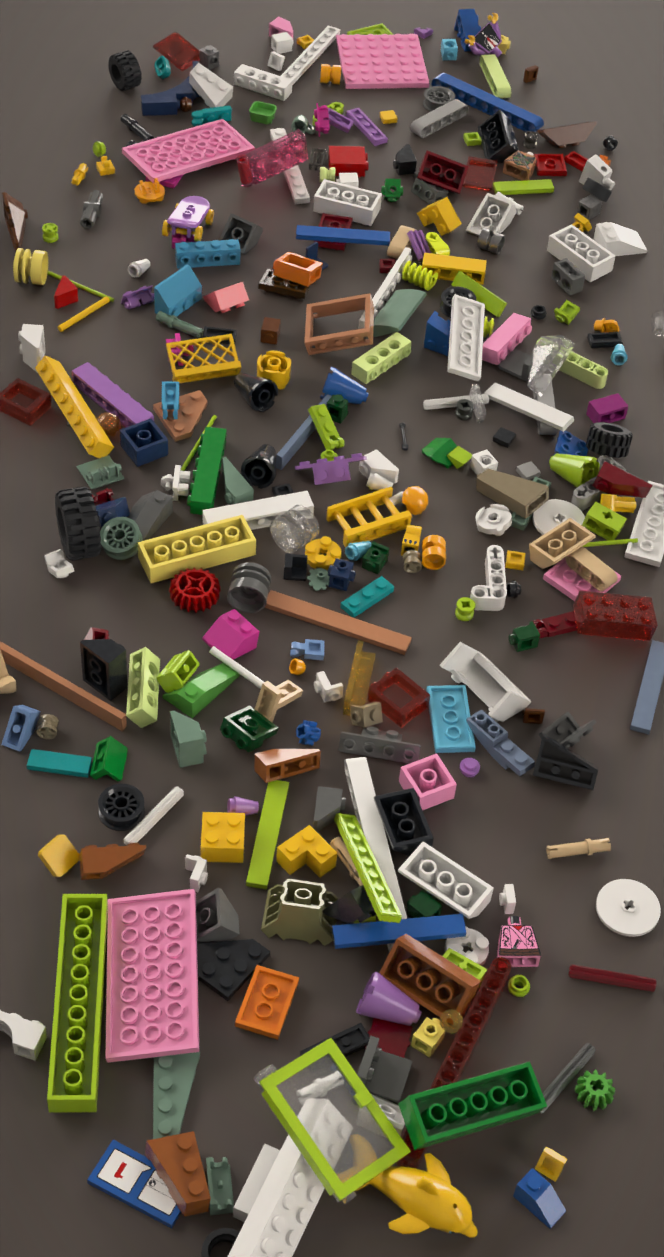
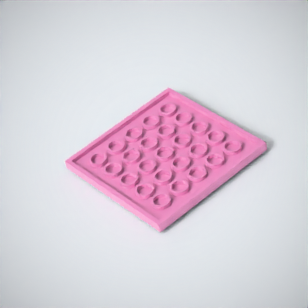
(382, 61)

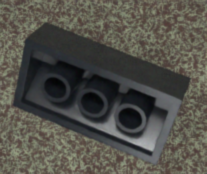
(498, 137)

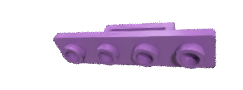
(331, 471)

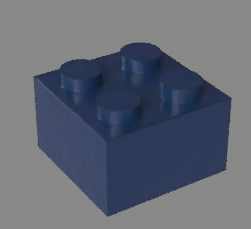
(144, 442)

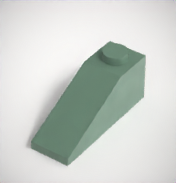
(236, 487)

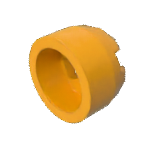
(297, 667)

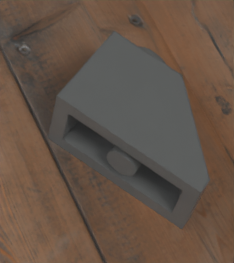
(328, 803)

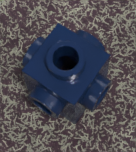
(341, 570)

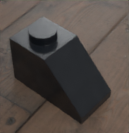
(405, 161)

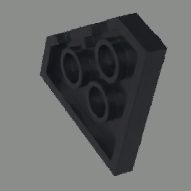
(229, 964)

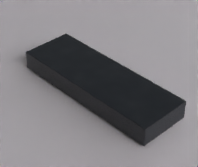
(347, 1041)

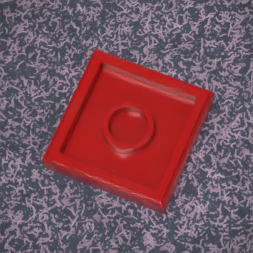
(550, 165)

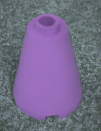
(387, 1002)

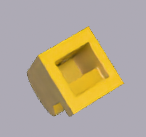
(411, 538)

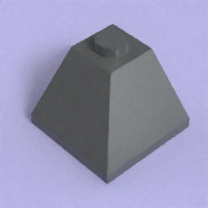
(216, 918)

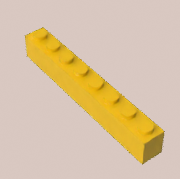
(74, 407)

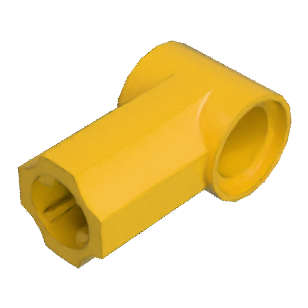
(618, 503)

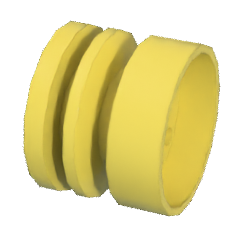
(30, 266)

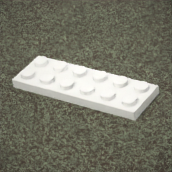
(466, 338)
(649, 529)

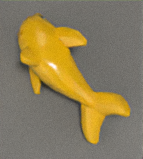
(426, 1199)

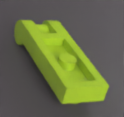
(325, 427)

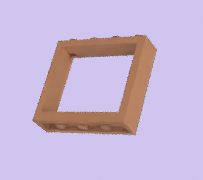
(339, 340)

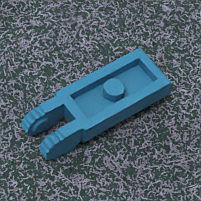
(170, 398)

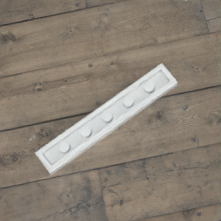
(530, 407)

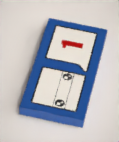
(134, 1182)

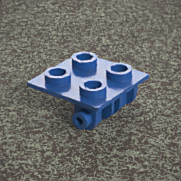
(570, 444)

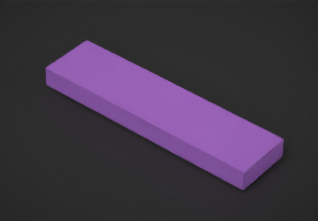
(366, 126)

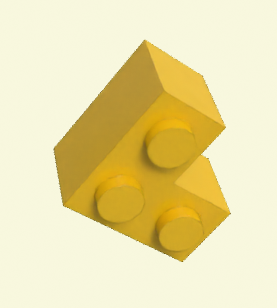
(441, 214)
(309, 849)

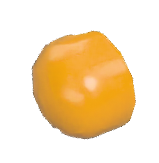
(415, 500)

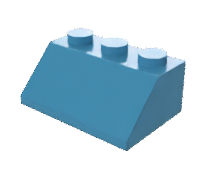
(177, 292)

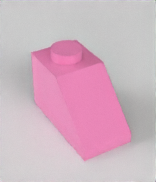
(280, 25)

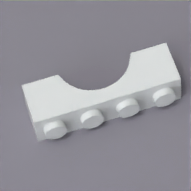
(26, 1035)

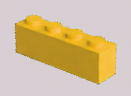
(448, 266)

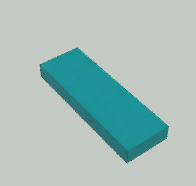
(59, 763)

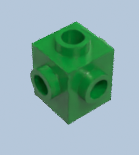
(394, 184)

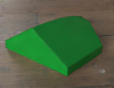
(439, 449)

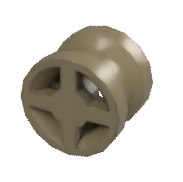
(412, 561)
(47, 726)

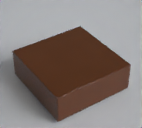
(530, 74)

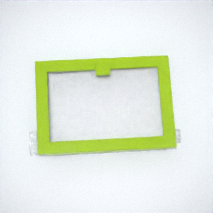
(332, 1119)

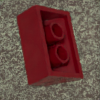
(442, 172)

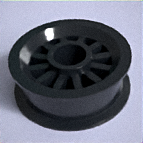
(447, 295)
(122, 796)

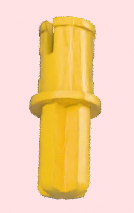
(79, 174)

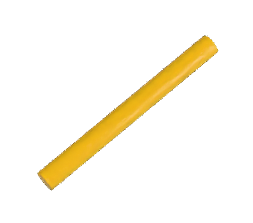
(83, 314)

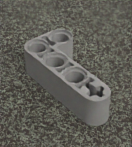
(586, 494)

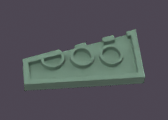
(172, 1091)

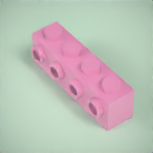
(506, 338)

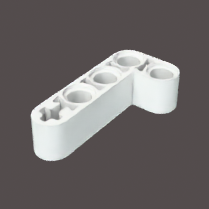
(493, 594)

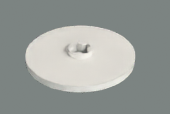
(554, 513)
(624, 893)

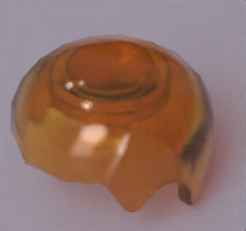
(110, 423)

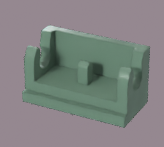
(219, 1186)

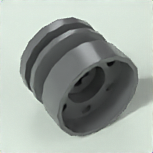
(249, 587)

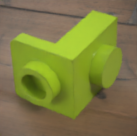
(566, 312)

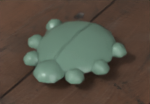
(319, 579)

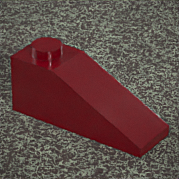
(619, 482)

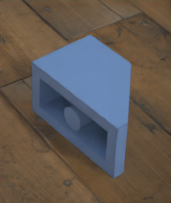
(20, 727)

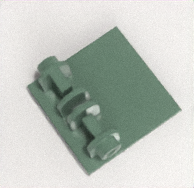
(100, 472)

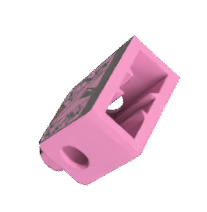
(518, 944)

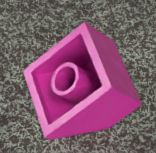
(232, 635)

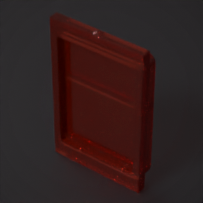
(177, 51)
(480, 173)

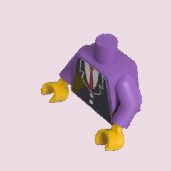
(487, 39)

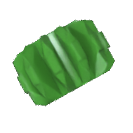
(588, 1083)

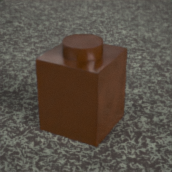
(270, 330)

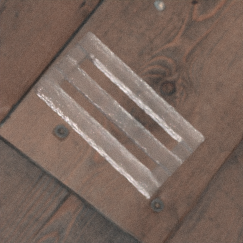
(477, 400)

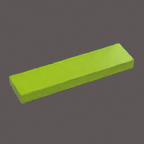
(523, 187)
(492, 302)

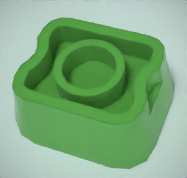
(262, 112)

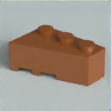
(181, 1170)

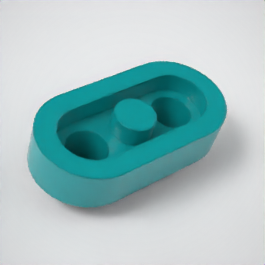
(162, 67)

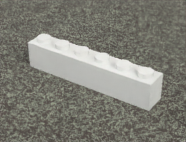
(259, 512)

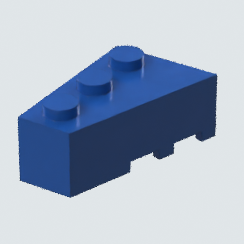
(466, 24)
(437, 334)

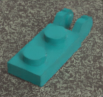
(211, 114)

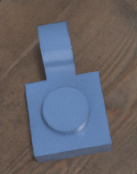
(311, 649)

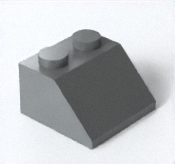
(243, 230)

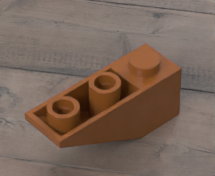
(102, 861)

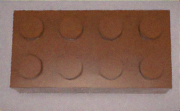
(429, 977)

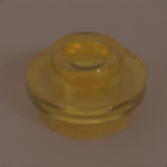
(455, 1016)

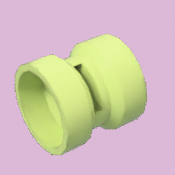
(327, 174)

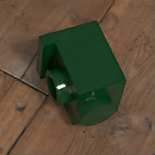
(338, 404)
(375, 558)
(524, 637)

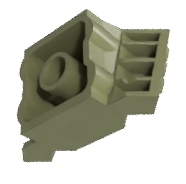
(297, 912)

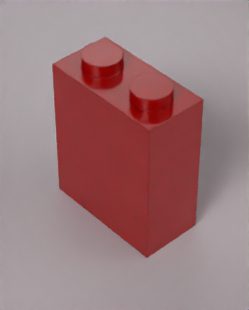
(348, 159)

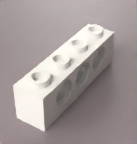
(263, 82)

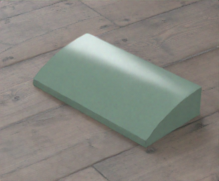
(397, 311)

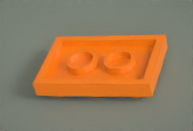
(267, 1002)

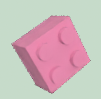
(430, 781)

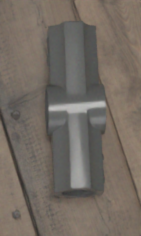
(91, 209)

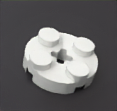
(485, 520)
(476, 942)

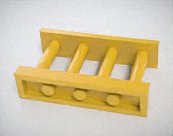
(374, 529)

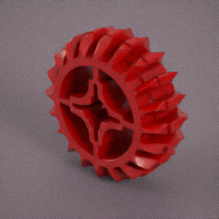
(195, 585)

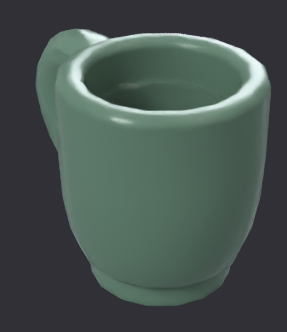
(301, 122)

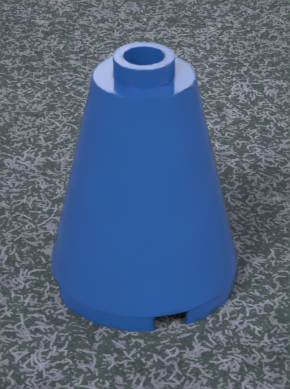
(343, 385)

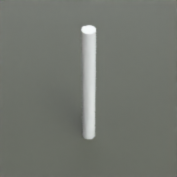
(236, 667)

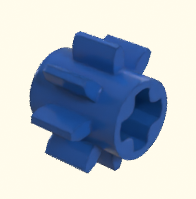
(308, 732)

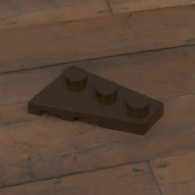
(282, 286)

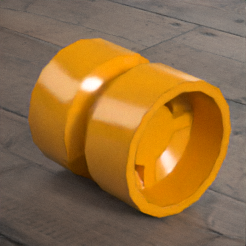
(330, 74)
(433, 552)

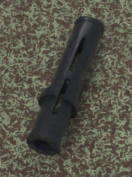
(133, 126)

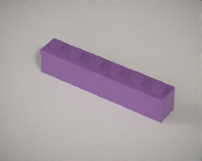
(109, 395)

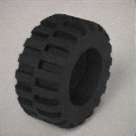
(78, 523)

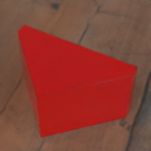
(66, 293)

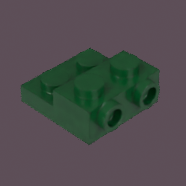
(247, 728)

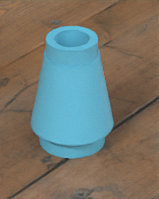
(619, 355)
(356, 550)

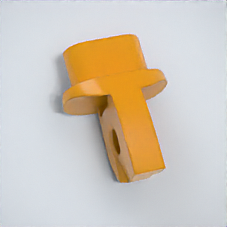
(606, 325)

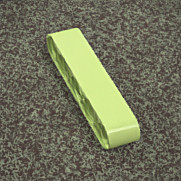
(495, 76)
(585, 370)

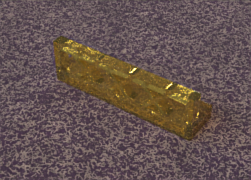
(359, 678)

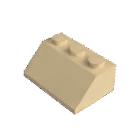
(559, 543)

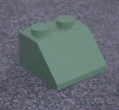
(187, 739)

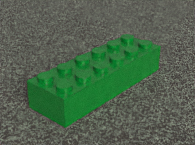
(472, 1105)

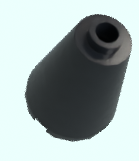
(256, 391)
(260, 467)

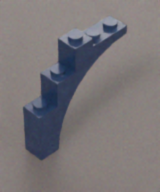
(168, 101)

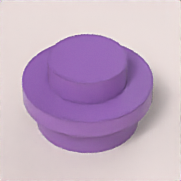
(469, 767)

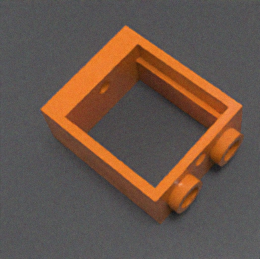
(297, 269)

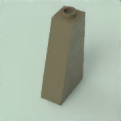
(513, 492)

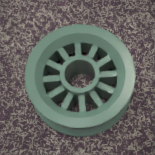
(118, 528)

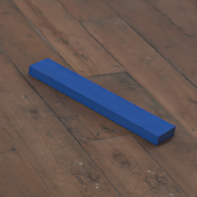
(343, 235)
(387, 932)

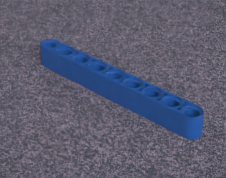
(489, 103)

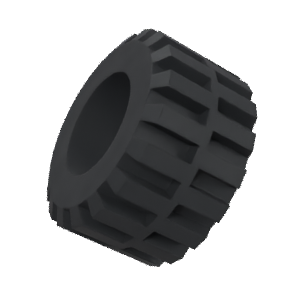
(124, 70)
(609, 439)

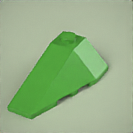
(201, 689)

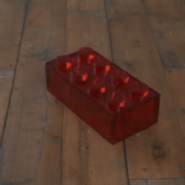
(615, 615)

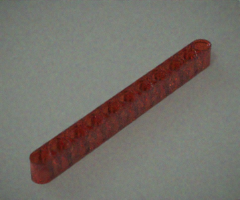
(466, 1033)

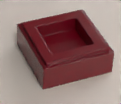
(386, 265)

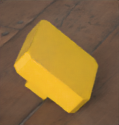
(59, 855)

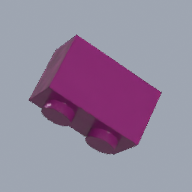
(607, 409)

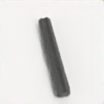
(568, 1074)

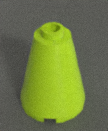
(575, 468)

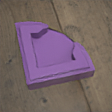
(423, 33)

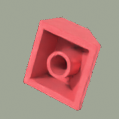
(227, 297)

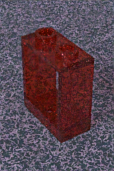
(34, 411)
(399, 715)

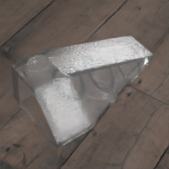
(547, 359)

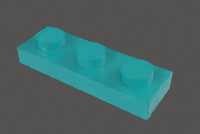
(367, 597)

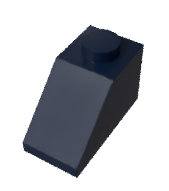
(111, 510)

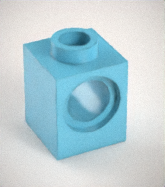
(449, 49)

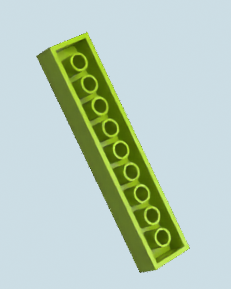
(78, 1004)

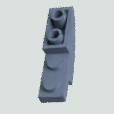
(498, 745)

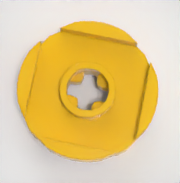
(322, 545)

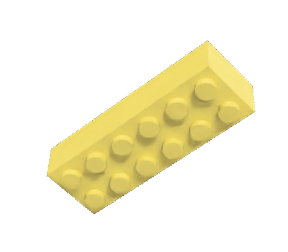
(197, 548)

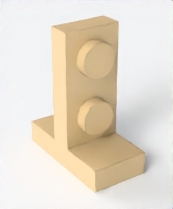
(273, 698)

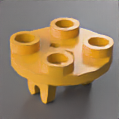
(149, 191)

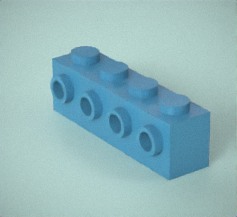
(207, 253)

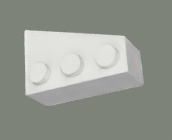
(211, 87)

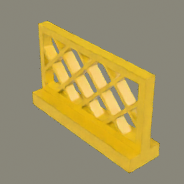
(208, 371)

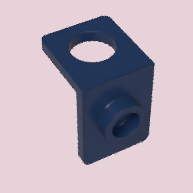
(312, 252)

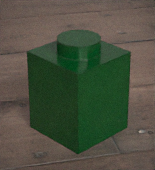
(423, 906)

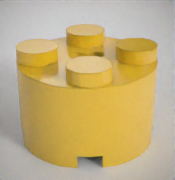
(275, 367)

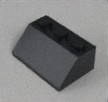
(104, 666)
(403, 820)

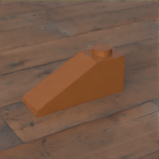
(283, 763)

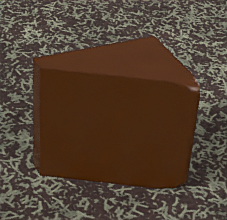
(533, 715)

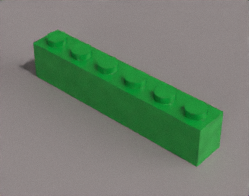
(208, 470)

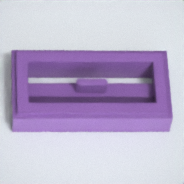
(339, 121)
(420, 244)

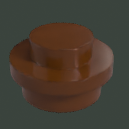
(185, 104)

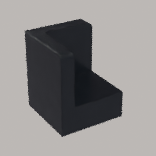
(295, 567)

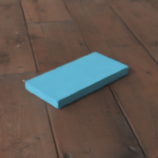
(448, 719)

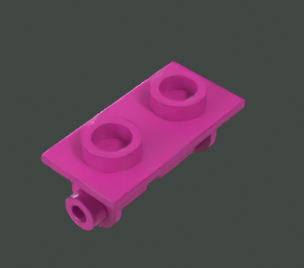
(322, 113)

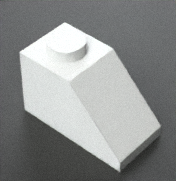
(379, 464)

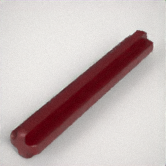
(612, 978)

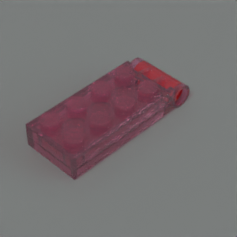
(272, 158)

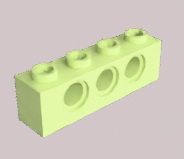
(381, 358)
(143, 687)

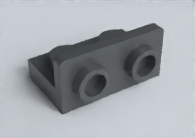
(427, 191)

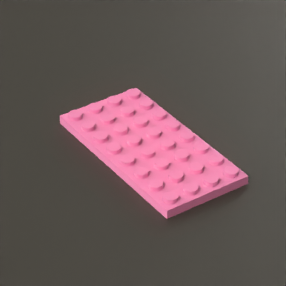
(187, 150)
(152, 976)

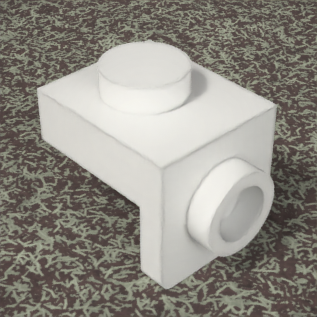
(58, 565)
(327, 691)
(199, 868)

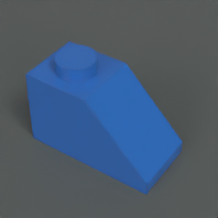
(539, 1198)

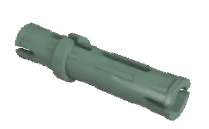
(174, 322)

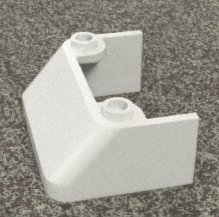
(486, 682)

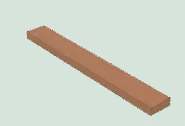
(338, 622)
(63, 687)

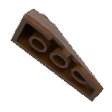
(15, 219)

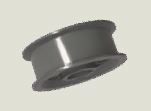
(437, 97)

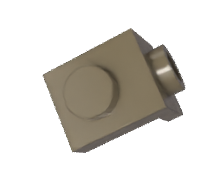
(366, 715)

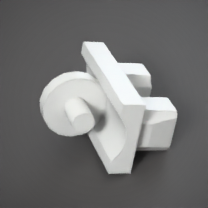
(175, 483)

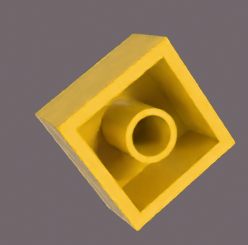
(222, 837)

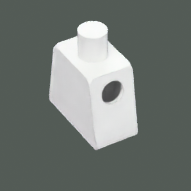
(598, 171)

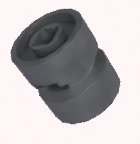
(491, 241)

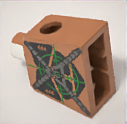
(520, 165)

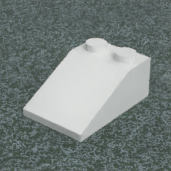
(492, 214)
(618, 239)

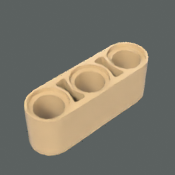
(399, 242)
(591, 569)

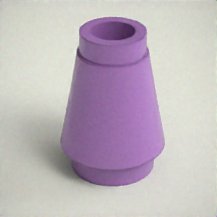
(242, 805)

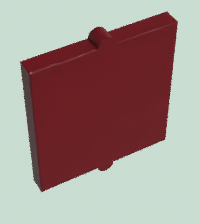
(392, 1035)

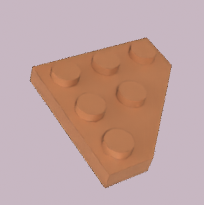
(189, 414)

